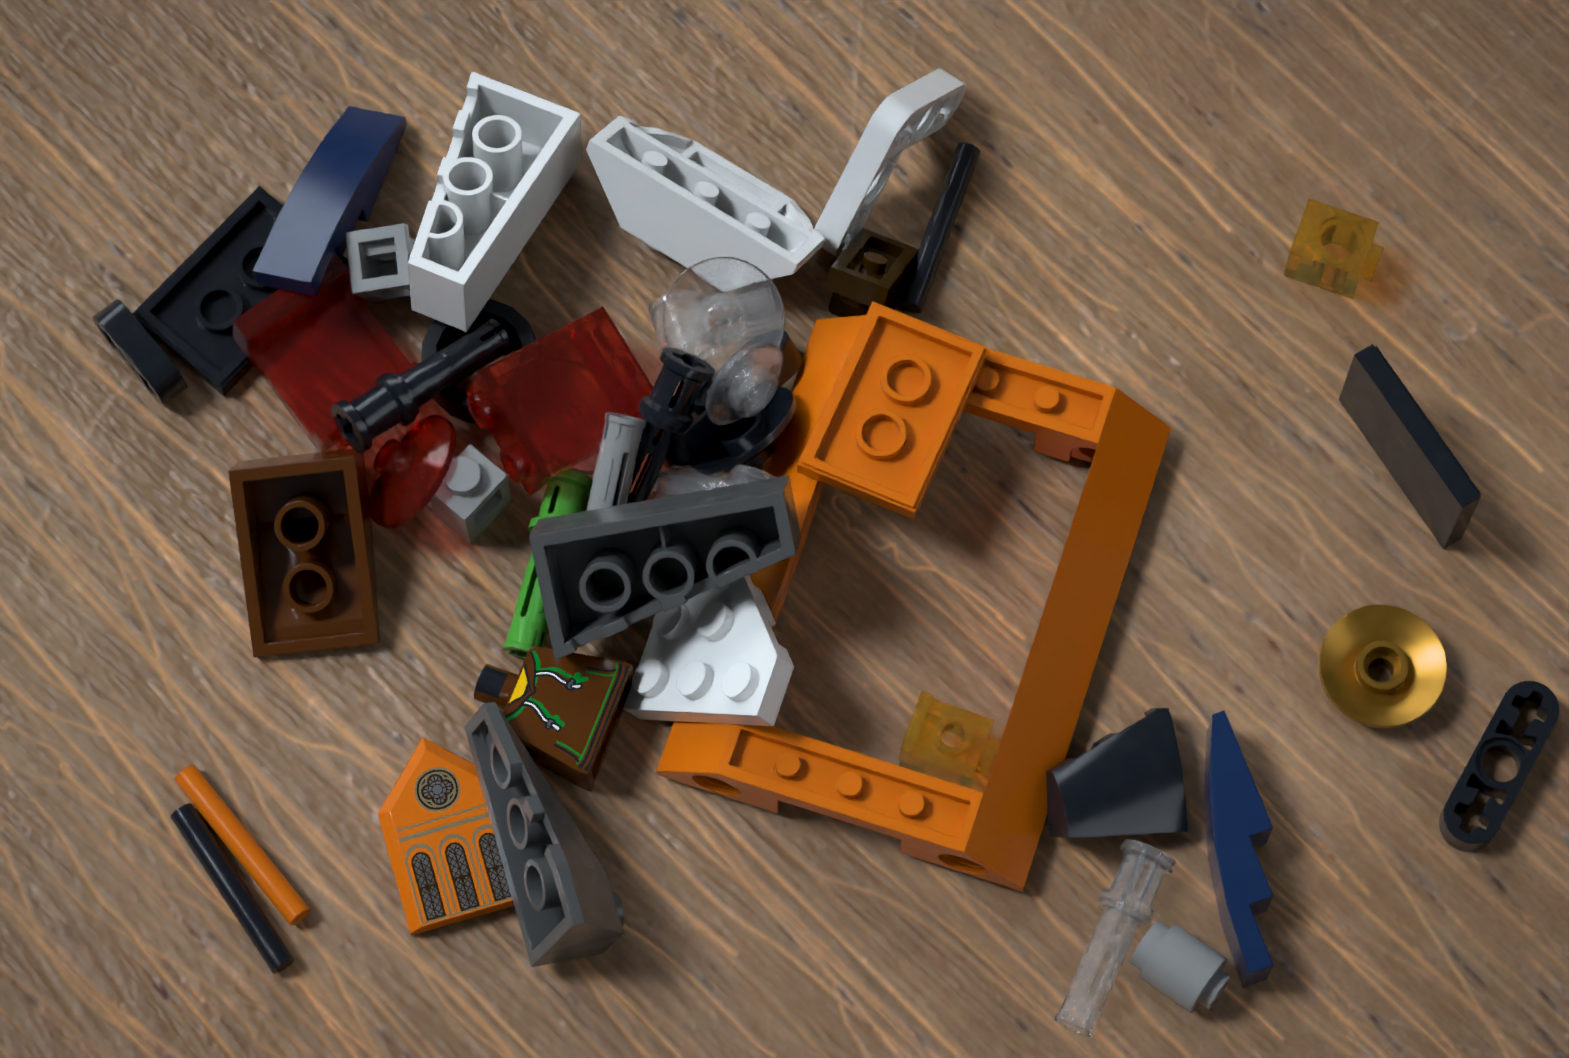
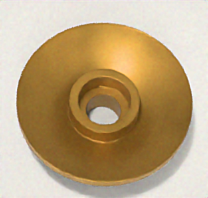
(1387, 638)

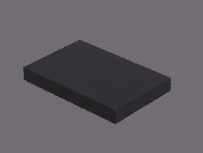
(211, 289)
(1409, 446)

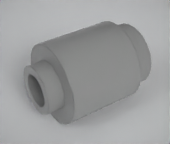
(1180, 966)

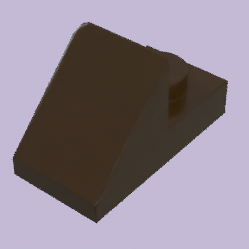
(869, 271)

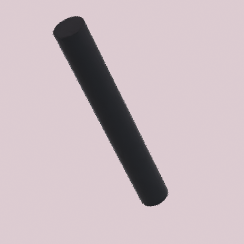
(939, 227)
(232, 888)

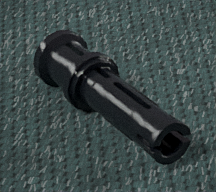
(398, 397)
(667, 413)

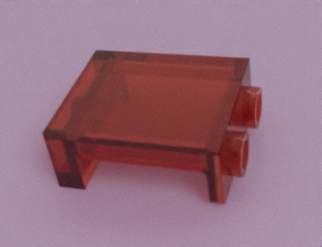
(318, 351)
(554, 395)

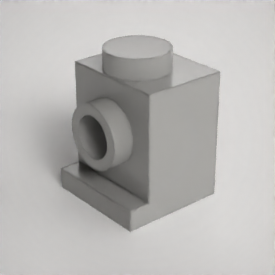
(380, 262)
(471, 494)

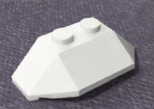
(697, 202)

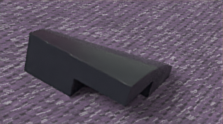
(1121, 785)

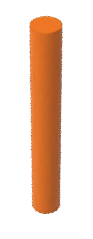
(242, 845)

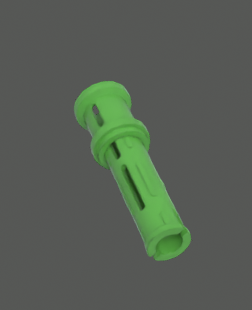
(563, 495)

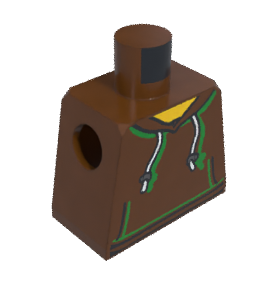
(561, 708)

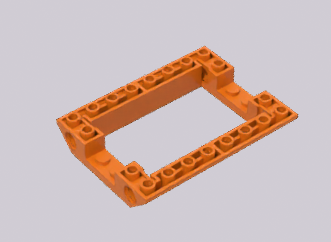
(937, 820)

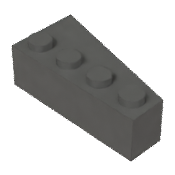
(653, 555)

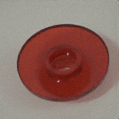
(411, 470)

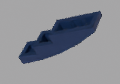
(329, 199)
(1234, 827)

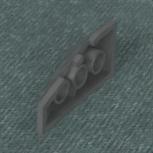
(549, 867)

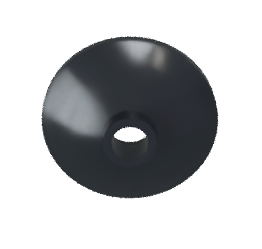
(750, 440)

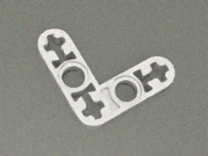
(895, 125)

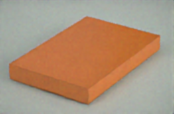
(893, 410)

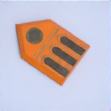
(442, 842)

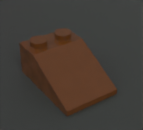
(306, 551)

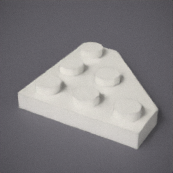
(713, 661)

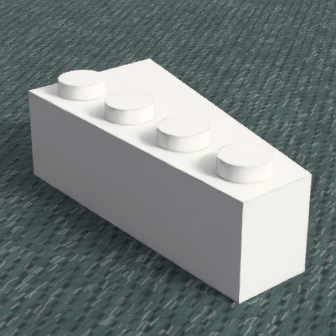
(490, 195)

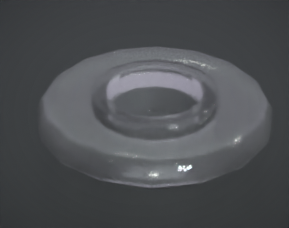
(744, 384)

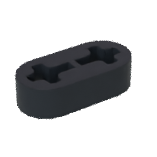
(140, 352)

